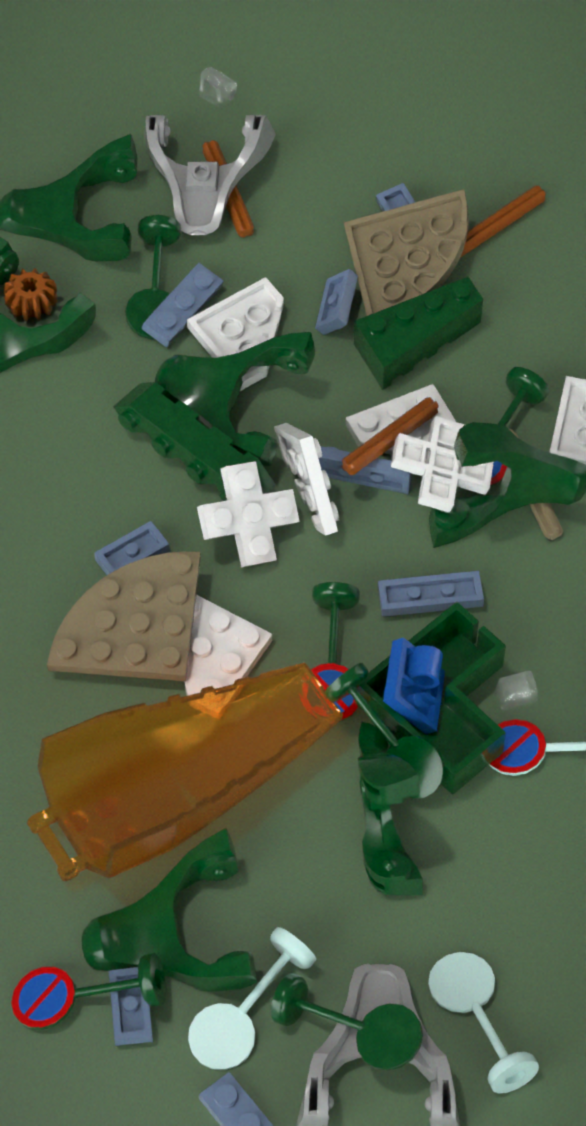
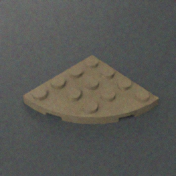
(407, 249)
(133, 621)

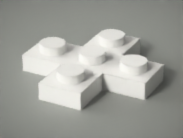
(438, 465)
(248, 514)

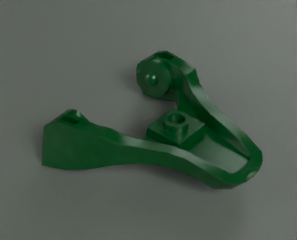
(52, 209)
(22, 343)
(214, 383)
(529, 479)
(385, 782)
(152, 926)

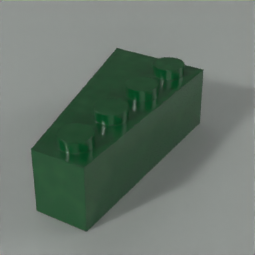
(416, 328)

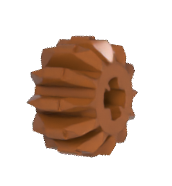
(30, 294)

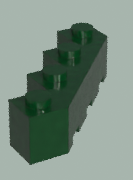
(179, 434)

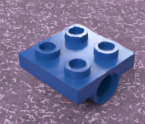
(415, 683)

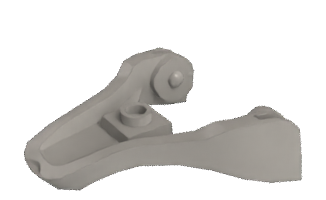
(204, 187)
(370, 988)

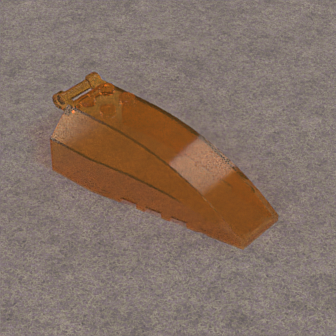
(166, 770)

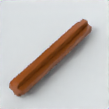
(235, 203)
(503, 217)
(386, 438)

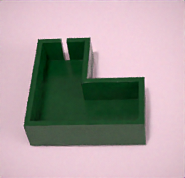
(464, 732)

